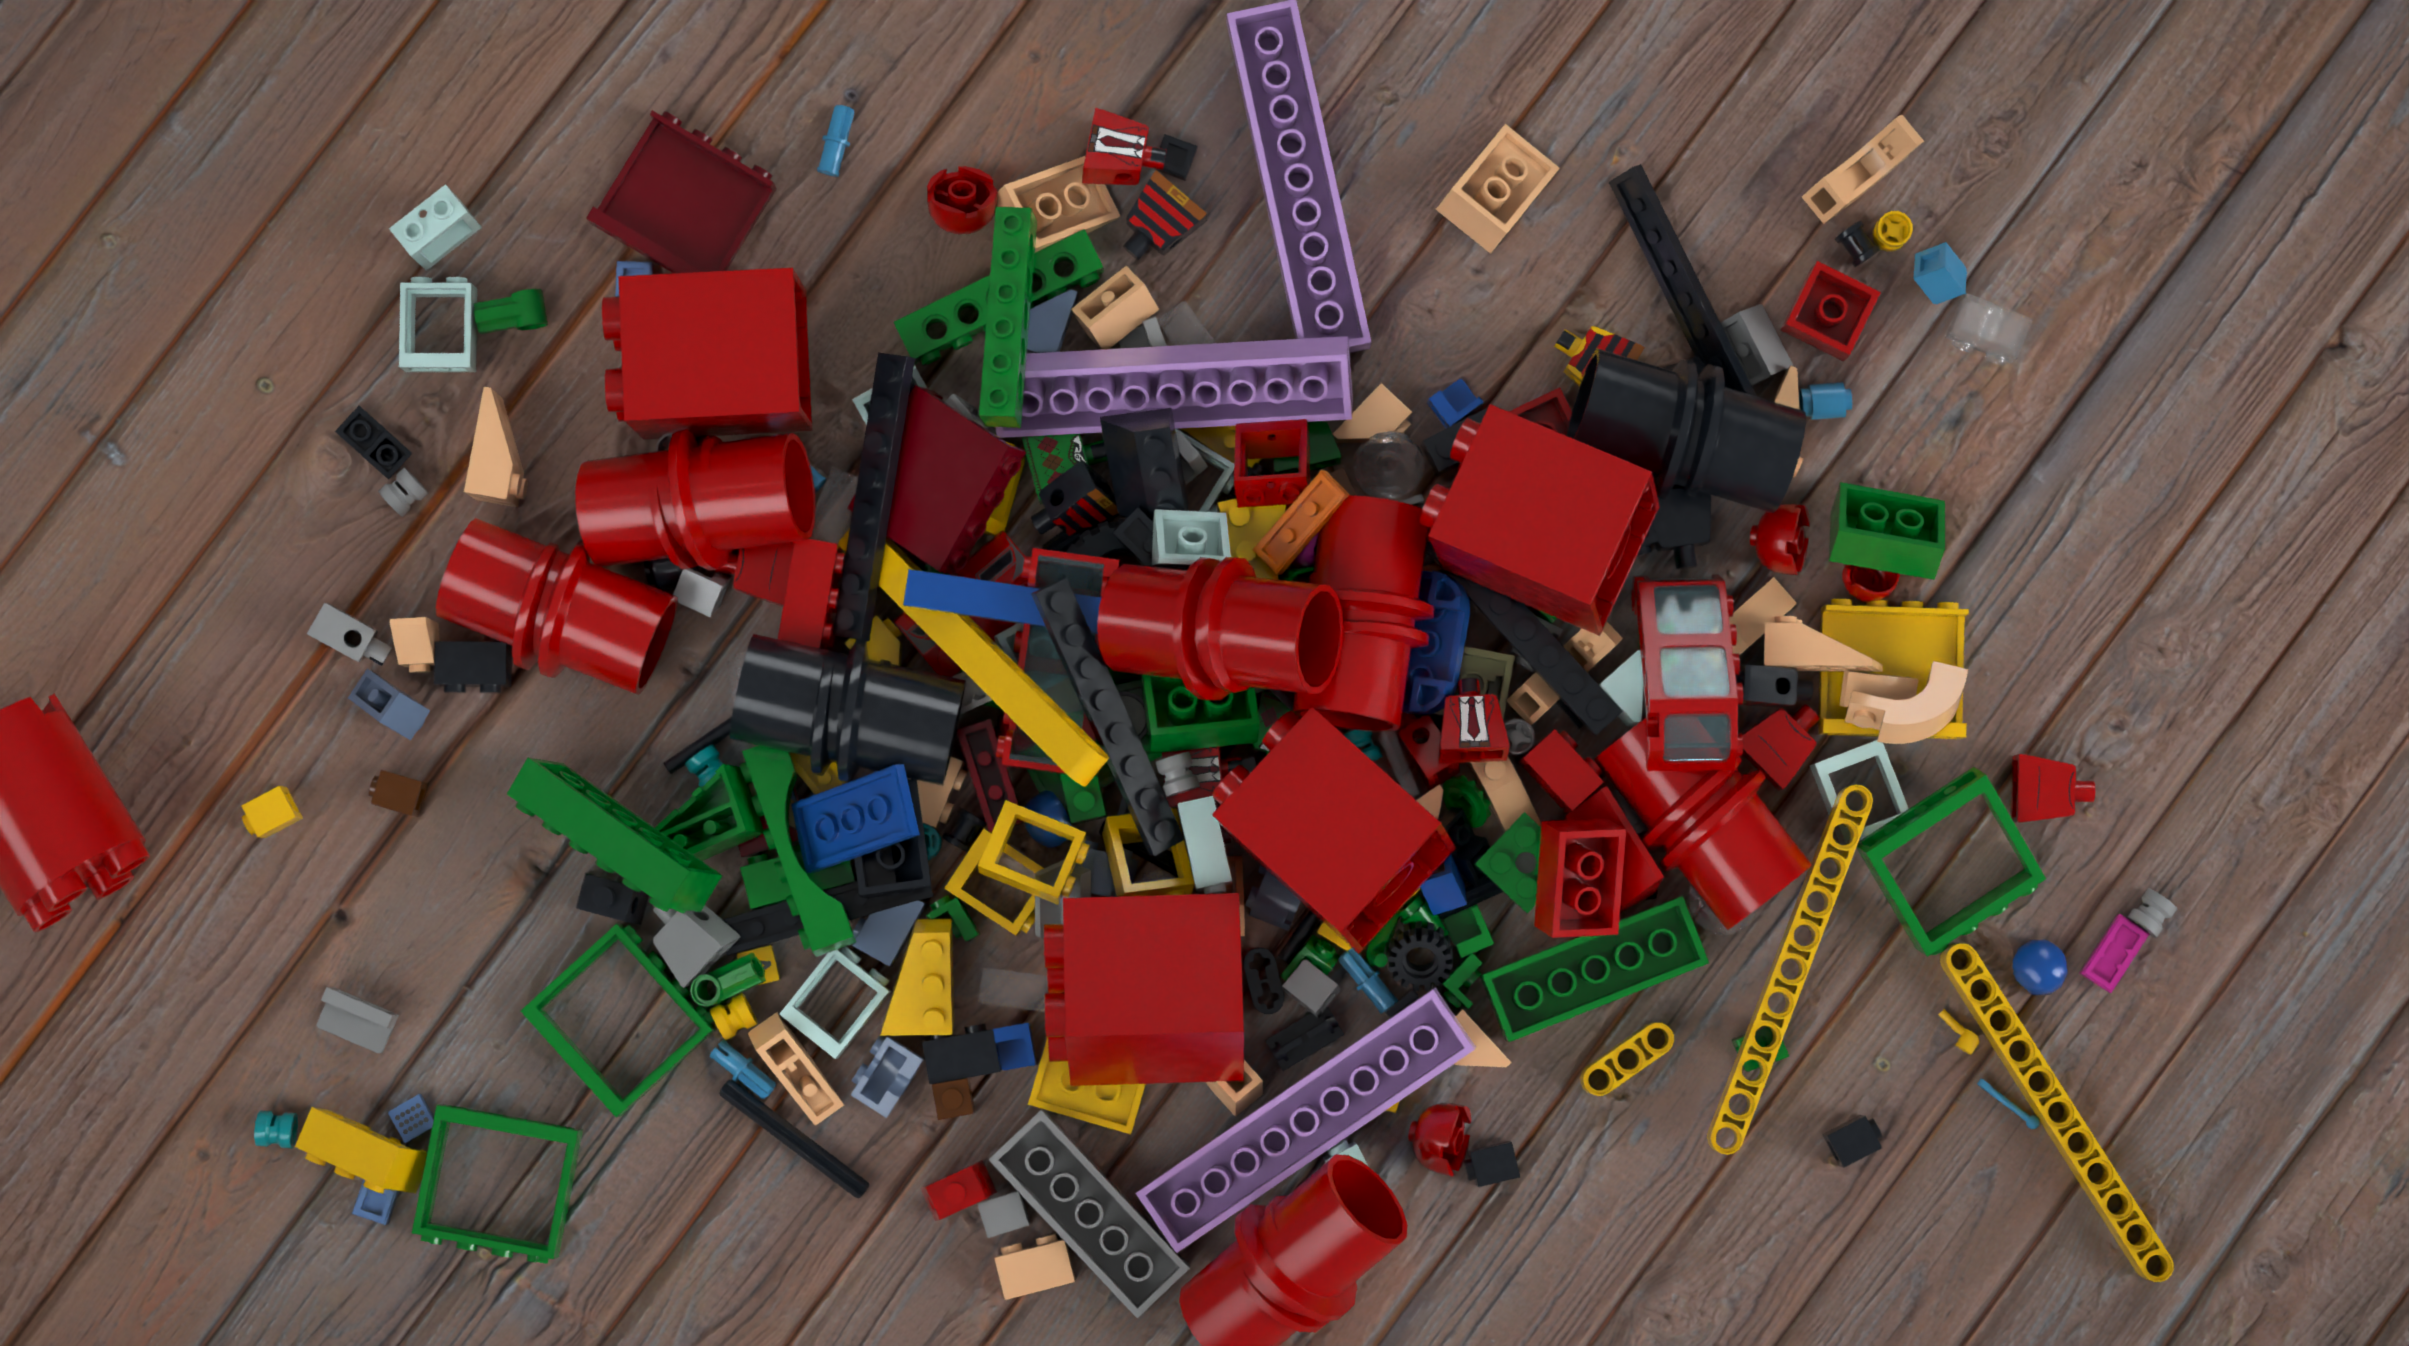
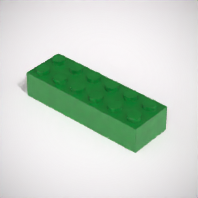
(613, 836)
(1594, 970)

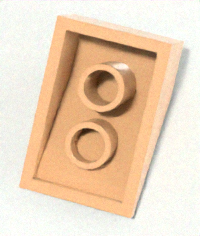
(1497, 188)
(1060, 202)
(495, 464)
(1799, 647)

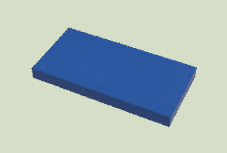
(855, 818)

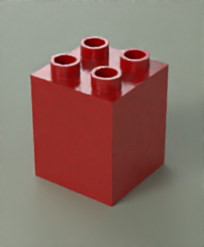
(710, 353)
(1541, 517)
(1331, 827)
(1146, 989)

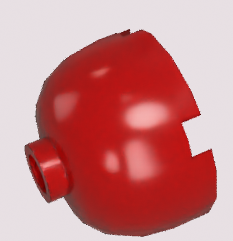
(961, 200)
(1781, 539)
(1440, 1137)

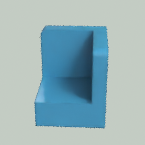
(1940, 273)

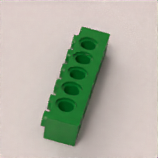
(1008, 317)
(914, 326)

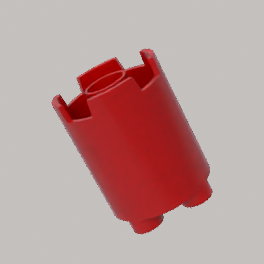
(58, 817)

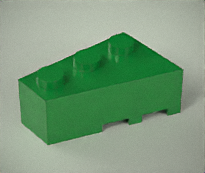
(715, 816)

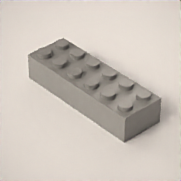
(1089, 1213)

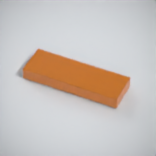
(1301, 522)

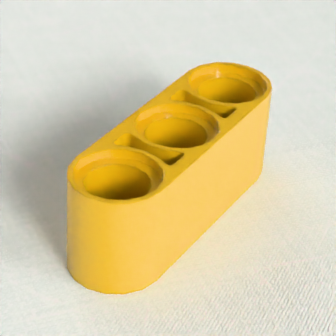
(1644, 1056)

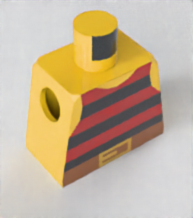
(1582, 349)

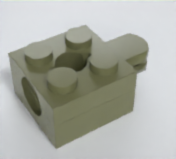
(1490, 669)

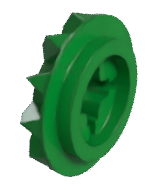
(1464, 794)

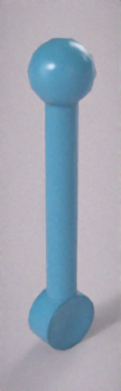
(2031, 1121)

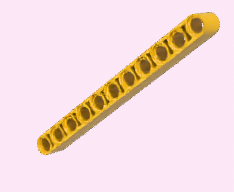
(996, 674)
(1803, 956)
(2071, 1121)

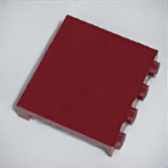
(683, 199)
(946, 482)

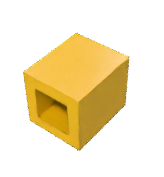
(270, 812)

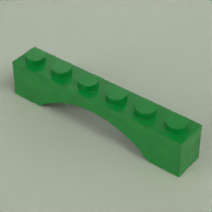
(822, 916)

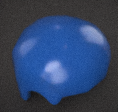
(1050, 806)
(2040, 967)

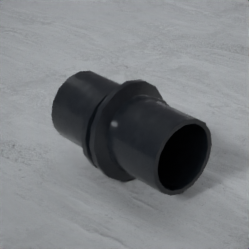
(1689, 429)
(846, 709)

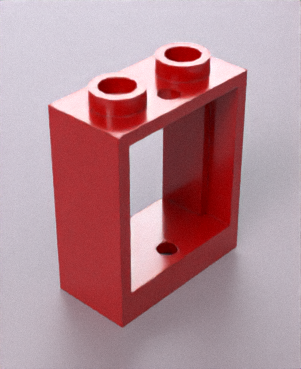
(1254, 443)

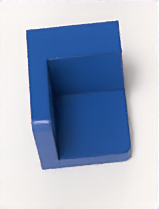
(1454, 403)
(1445, 889)
(1015, 1046)

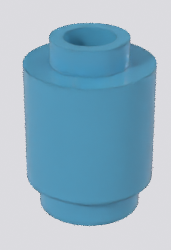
(1825, 400)

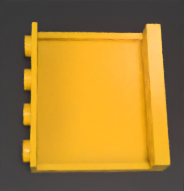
(1902, 641)

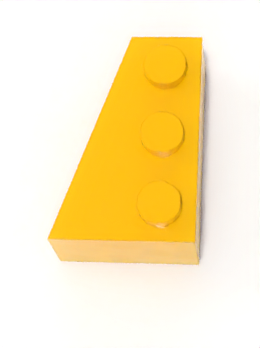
(1246, 530)
(925, 984)
(361, 1152)

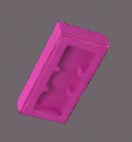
(2114, 953)

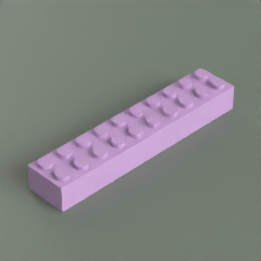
(1297, 174)
(1198, 381)
(1306, 1120)

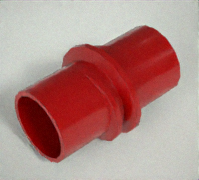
(695, 500)
(1375, 565)
(555, 607)
(1220, 628)
(1708, 827)
(1296, 1259)

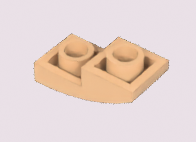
(1877, 685)

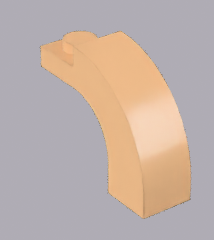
(1863, 169)
(1587, 649)
(1913, 717)

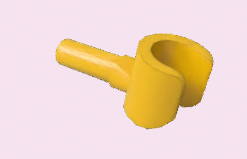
(1968, 1040)

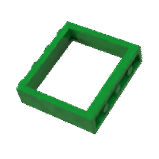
(1920, 818)
(576, 1059)
(471, 1239)

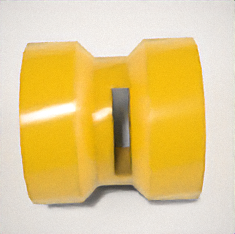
(1897, 226)
(733, 1016)

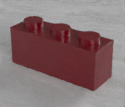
(987, 772)

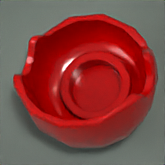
(1869, 583)

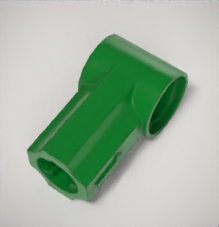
(521, 311)
(729, 980)

